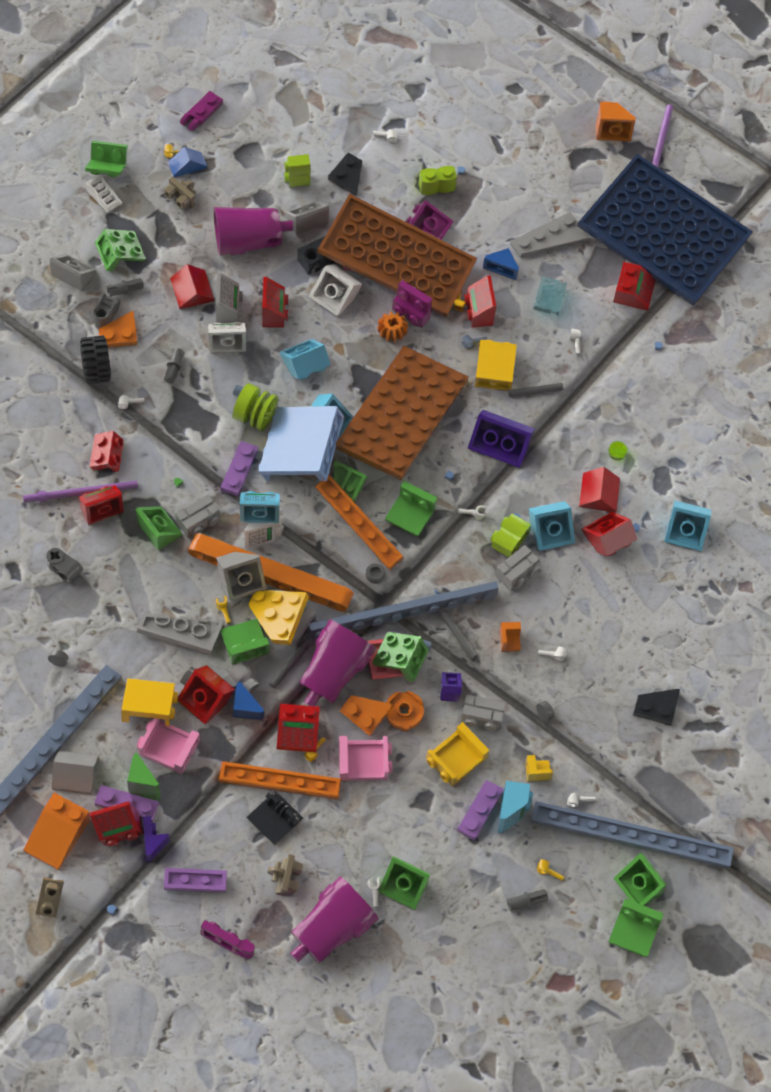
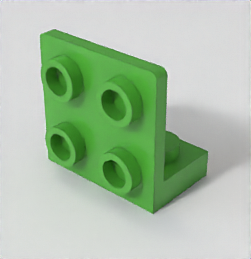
(107, 158)
(117, 246)
(412, 509)
(245, 641)
(402, 653)
(635, 928)

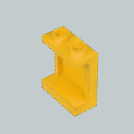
(495, 365)
(149, 700)
(457, 755)

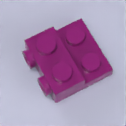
(430, 220)
(412, 304)

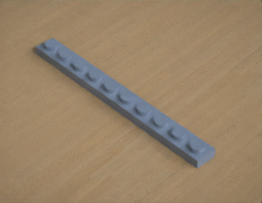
(410, 608)
(57, 736)
(632, 835)

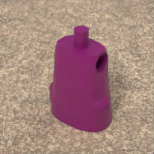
(248, 229)
(335, 662)
(332, 922)

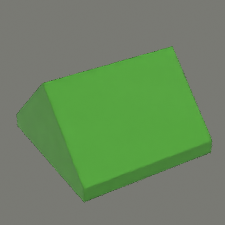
(157, 526)
(141, 780)
(640, 881)
(404, 883)

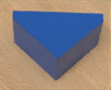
(186, 162)
(502, 263)
(245, 705)

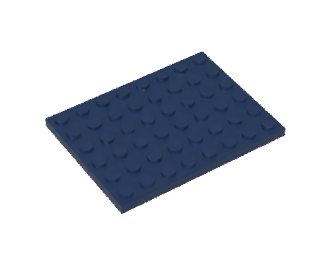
(665, 229)

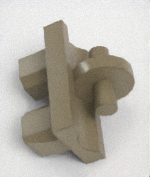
(183, 191)
(282, 872)
(49, 897)

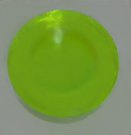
(617, 450)

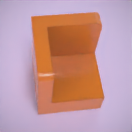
(510, 636)

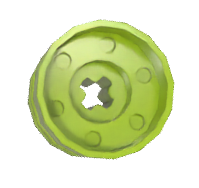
(253, 406)

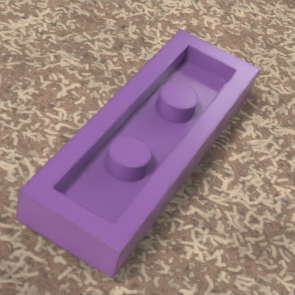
(239, 468)
(109, 796)
(480, 810)
(195, 880)

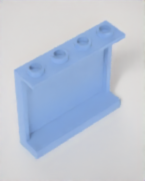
(301, 441)

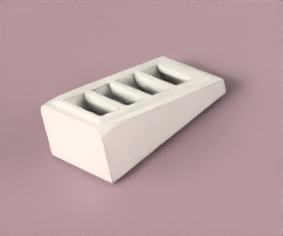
(96, 184)

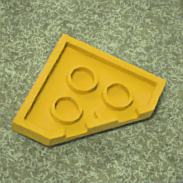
(279, 613)

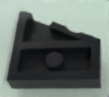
(347, 173)
(657, 706)

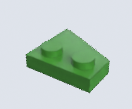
(349, 479)

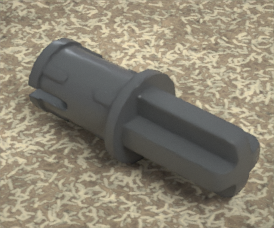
(125, 287)
(173, 365)
(527, 900)

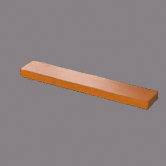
(359, 522)
(280, 780)

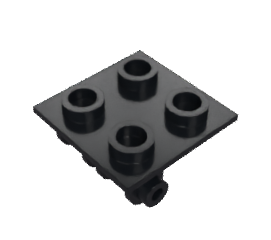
(274, 817)

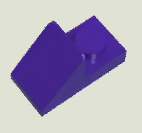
(451, 686)
(153, 842)

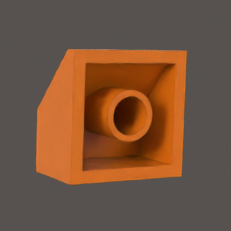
(614, 122)

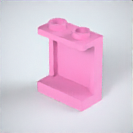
(168, 745)
(364, 759)

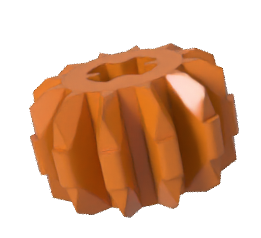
(392, 326)

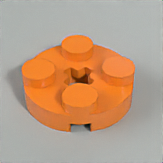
(415, 712)

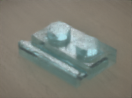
(549, 296)

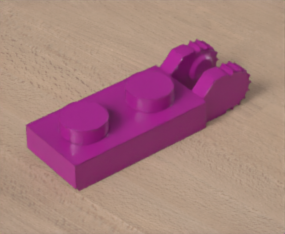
(202, 110)
(227, 940)

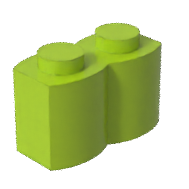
(297, 170)
(437, 180)
(511, 535)

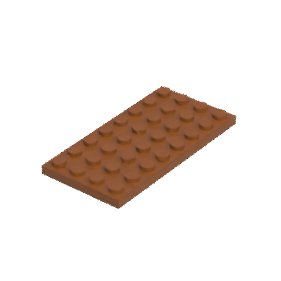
(396, 251)
(401, 413)

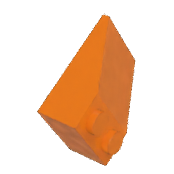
(57, 831)

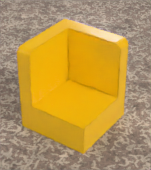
(537, 769)

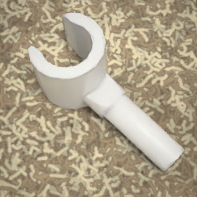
(390, 134)
(575, 335)
(125, 400)
(477, 515)
(559, 655)
(575, 798)
(375, 889)

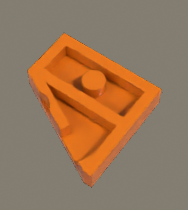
(120, 331)
(366, 712)

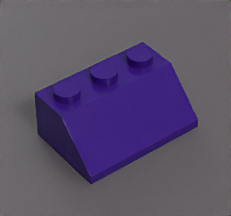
(501, 438)

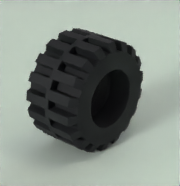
(95, 359)

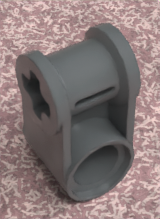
(105, 308)
(65, 567)

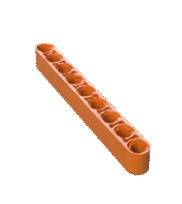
(278, 574)

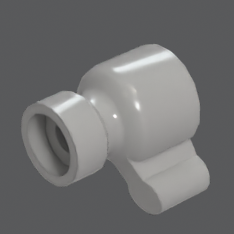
(242, 674)

